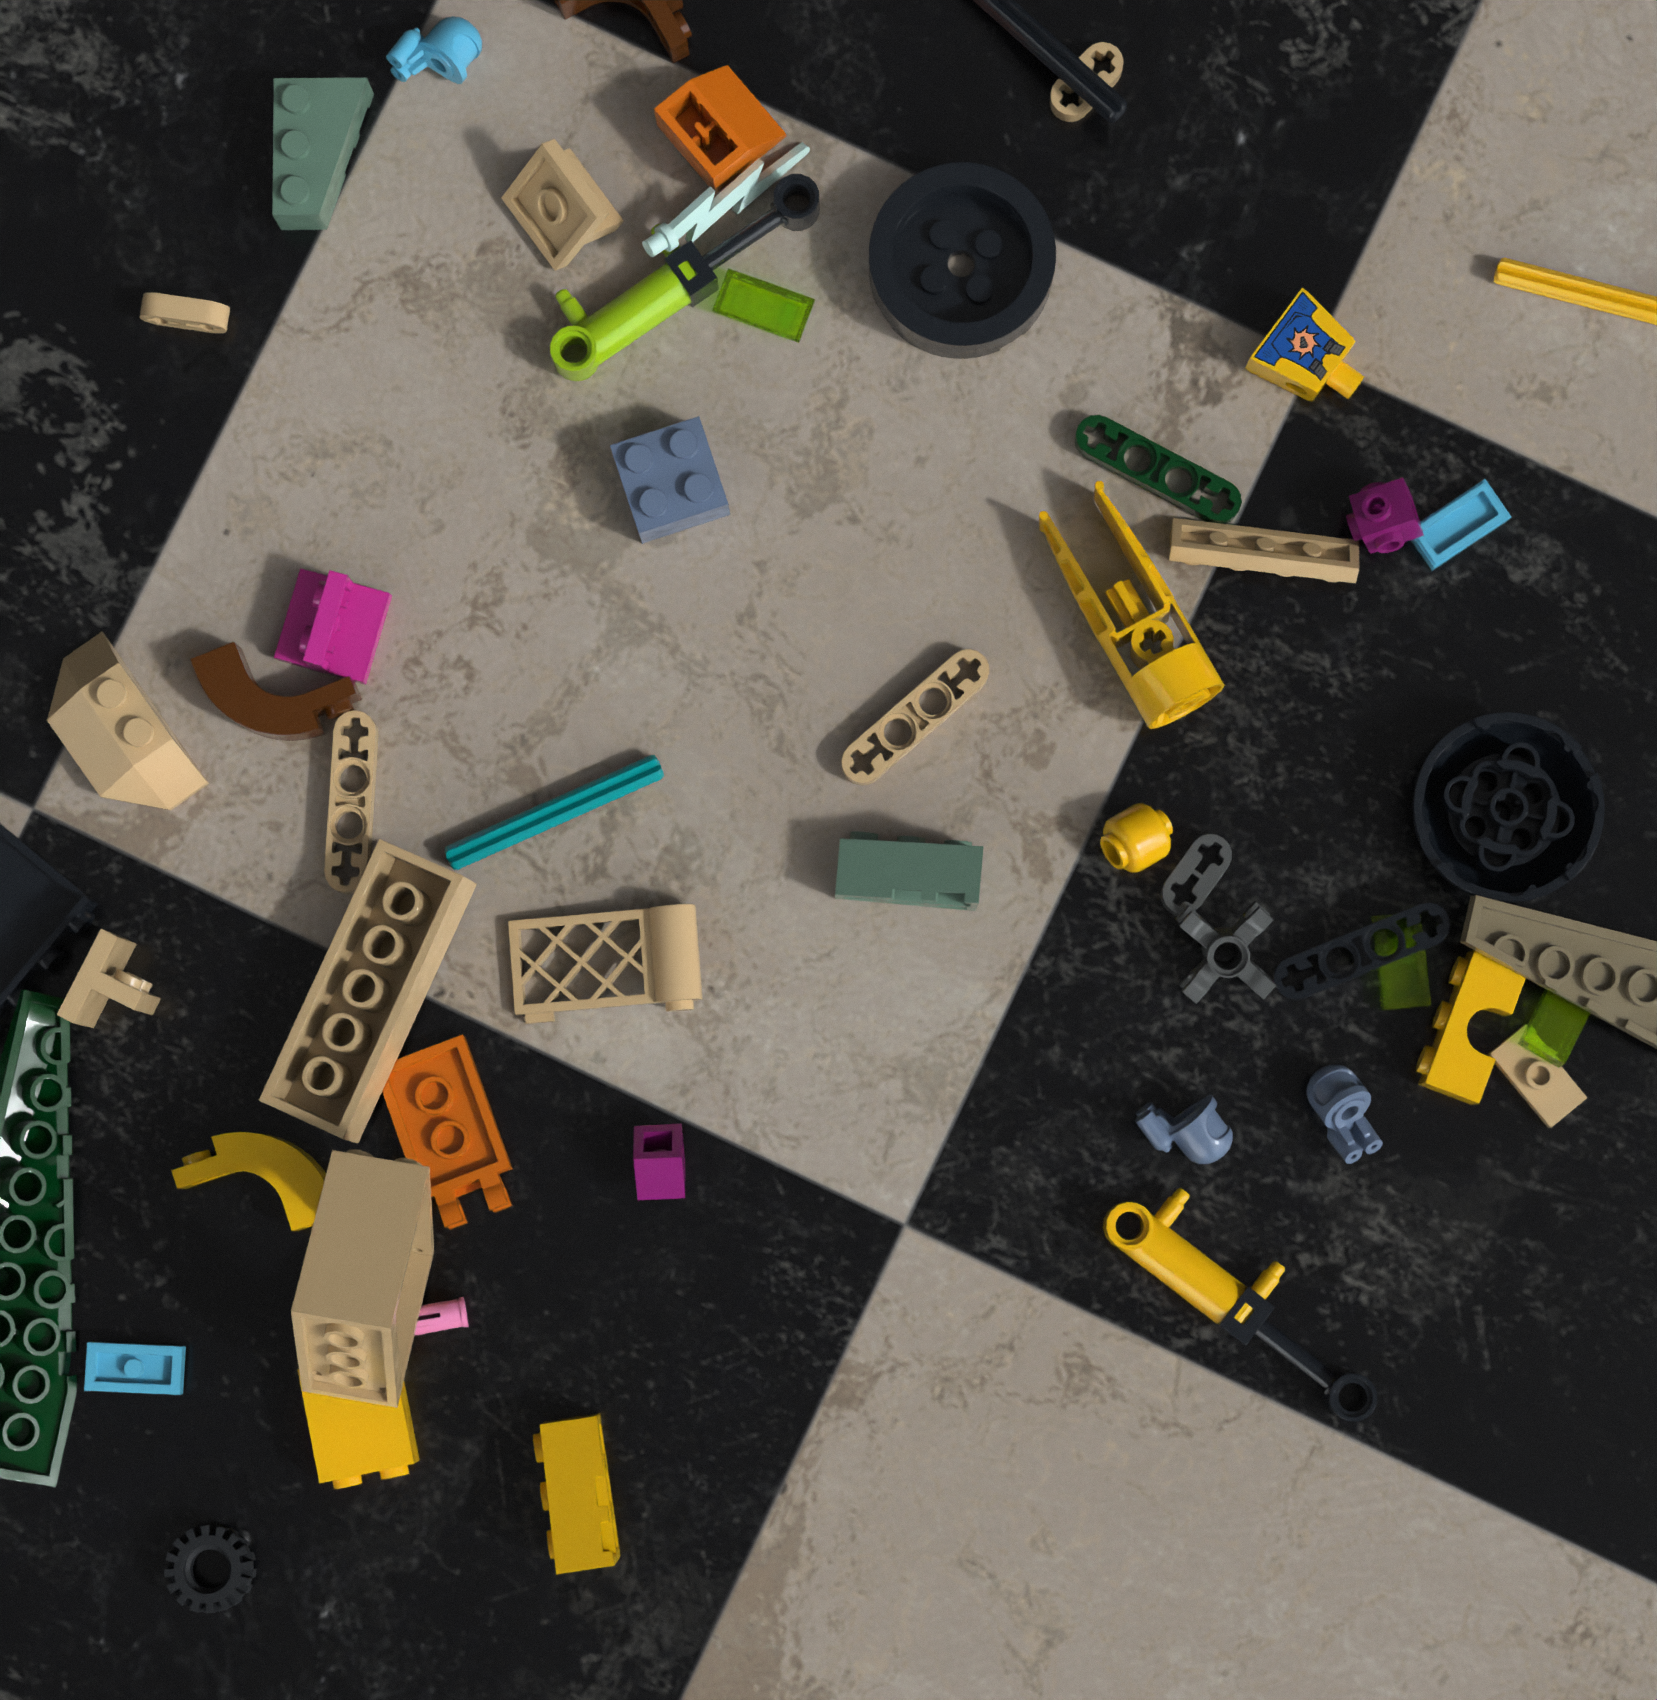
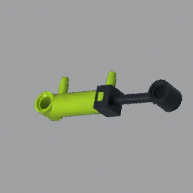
(681, 281)

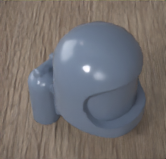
(1340, 1104)
(1195, 1130)

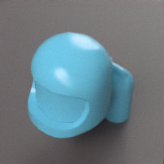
(445, 50)

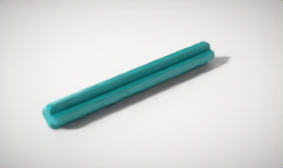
(554, 812)

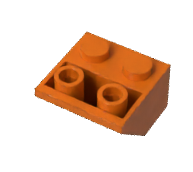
(718, 126)

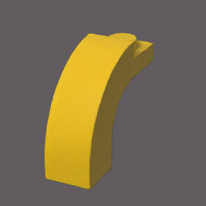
(280, 1162)

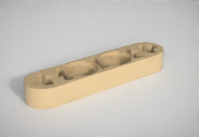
(910, 712)
(351, 802)

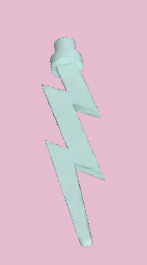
(706, 210)

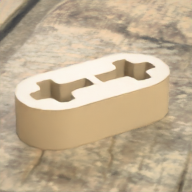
(1100, 52)
(184, 312)

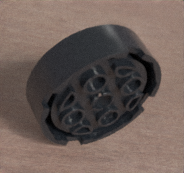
(953, 213)

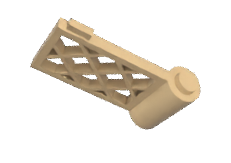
(668, 961)

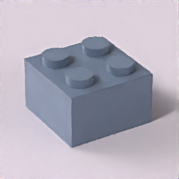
(670, 479)

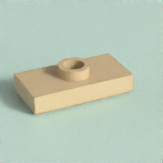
(1540, 1083)

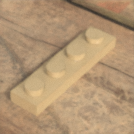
(1264, 550)

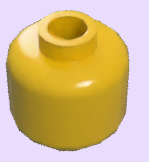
(1136, 838)

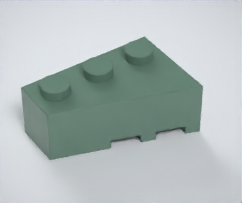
(312, 143)
(909, 871)

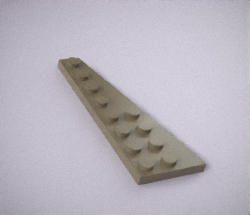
(1581, 962)

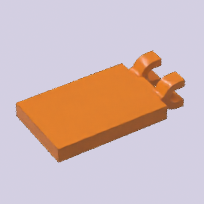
(448, 1126)

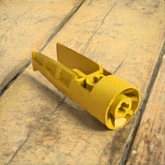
(1169, 681)

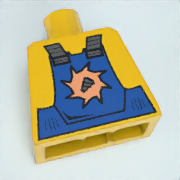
(1306, 351)

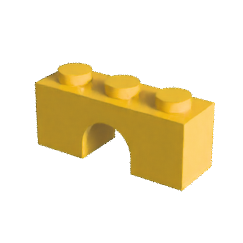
(1452, 1062)

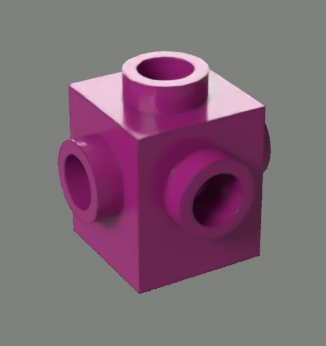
(1384, 516)

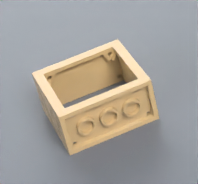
(364, 1278)

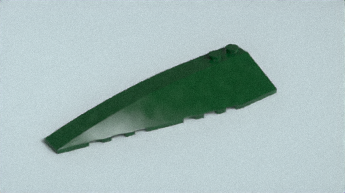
(35, 1243)

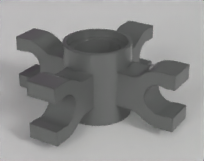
(1248, 927)

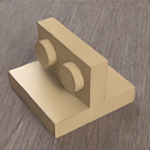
(560, 204)
(104, 978)

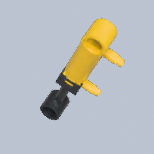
(1224, 1299)

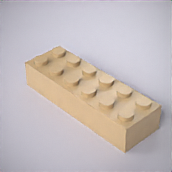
(368, 991)

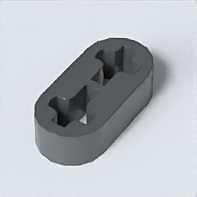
(1186, 868)

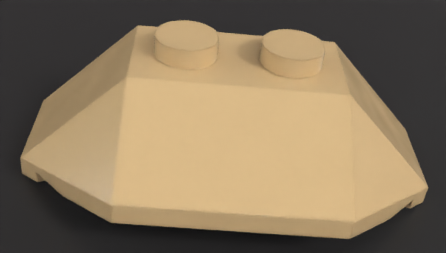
(119, 731)

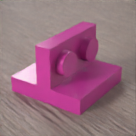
(333, 625)

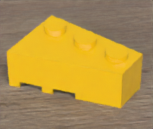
(577, 1494)

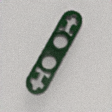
(1154, 476)

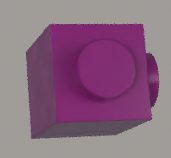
(659, 1162)

